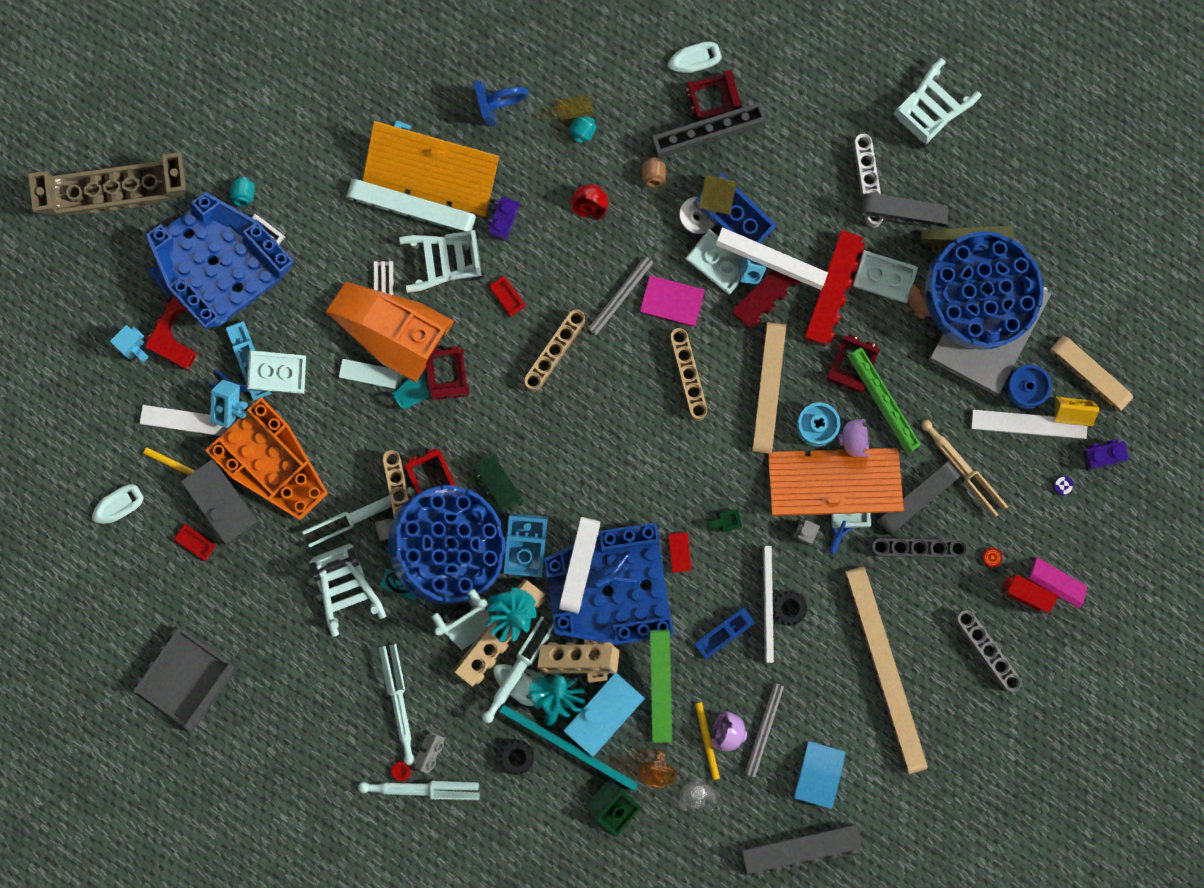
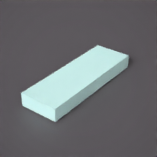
(368, 374)

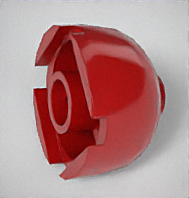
(590, 200)

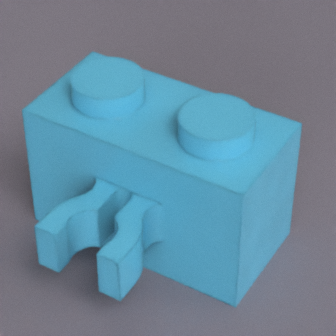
(130, 342)
(226, 404)

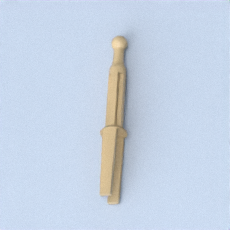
(964, 469)

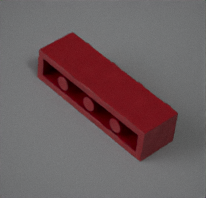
(762, 298)

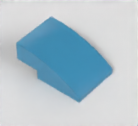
(525, 545)
(819, 775)

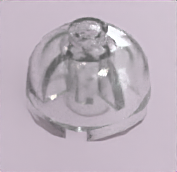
(698, 796)

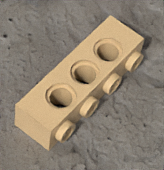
(605, 663)

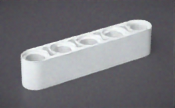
(867, 171)
(579, 565)

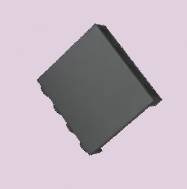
(185, 678)

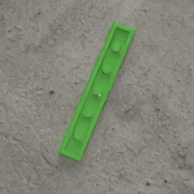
(884, 400)
(661, 686)

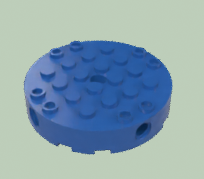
(961, 306)
(420, 547)

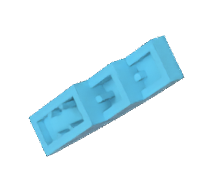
(242, 344)

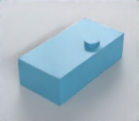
(604, 714)

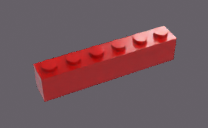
(833, 290)

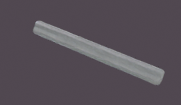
(620, 295)
(764, 730)

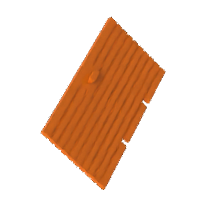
(835, 482)

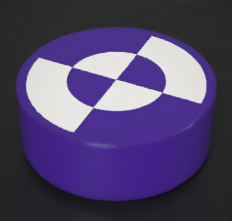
(1063, 485)

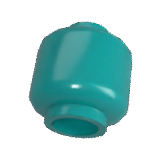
(582, 129)
(242, 191)

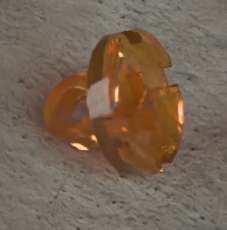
(657, 772)

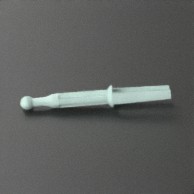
(359, 515)
(515, 673)
(397, 699)
(425, 789)

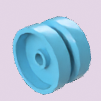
(822, 414)

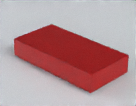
(507, 296)
(194, 542)
(679, 552)

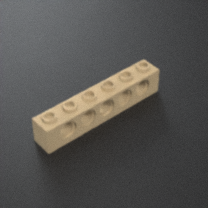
(476, 651)

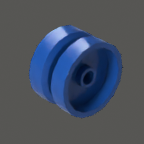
(1019, 394)

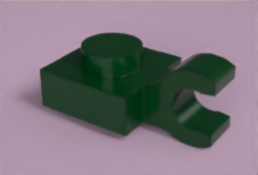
(727, 520)

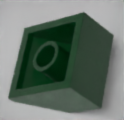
(612, 807)

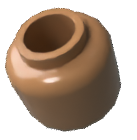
(653, 172)

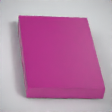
(672, 301)
(1058, 582)

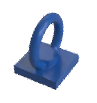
(489, 102)

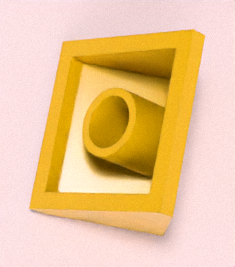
(1075, 411)

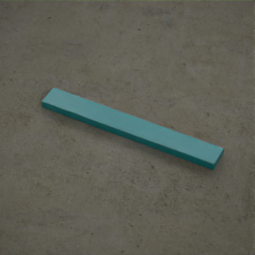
(569, 747)

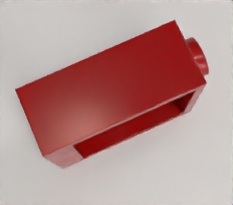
(431, 454)
(1029, 594)

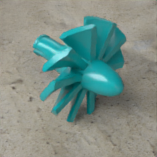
(512, 610)
(553, 695)

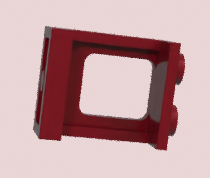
(728, 92)
(843, 377)
(447, 390)

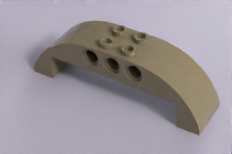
(108, 188)

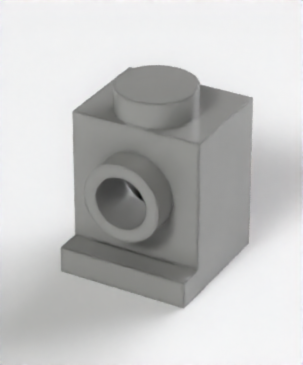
(806, 532)

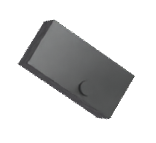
(220, 501)

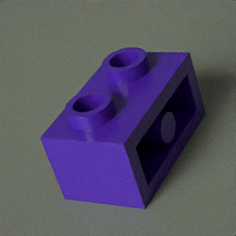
(504, 218)
(1101, 456)

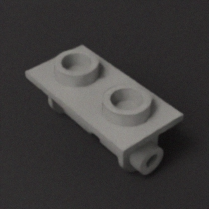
(426, 761)

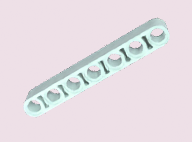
(410, 205)

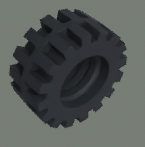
(801, 604)
(504, 757)

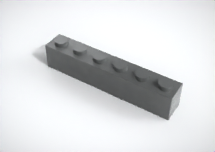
(708, 130)
(801, 849)

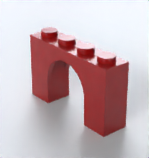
(162, 340)

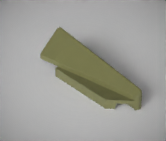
(940, 238)

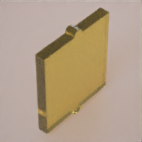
(574, 107)
(717, 194)

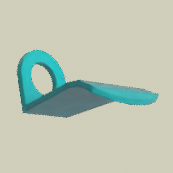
(411, 392)

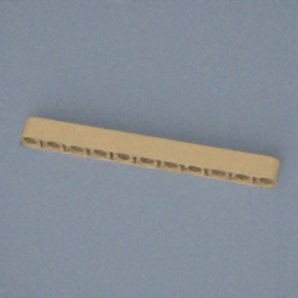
(887, 671)

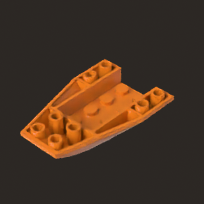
(390, 327)
(269, 460)

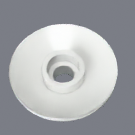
(686, 214)

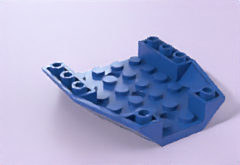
(244, 256)
(630, 610)

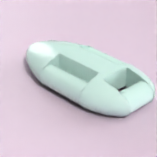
(695, 58)
(117, 504)
(521, 688)

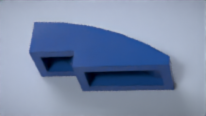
(724, 633)

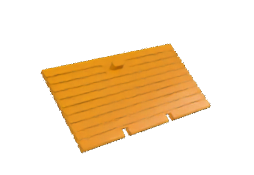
(430, 168)

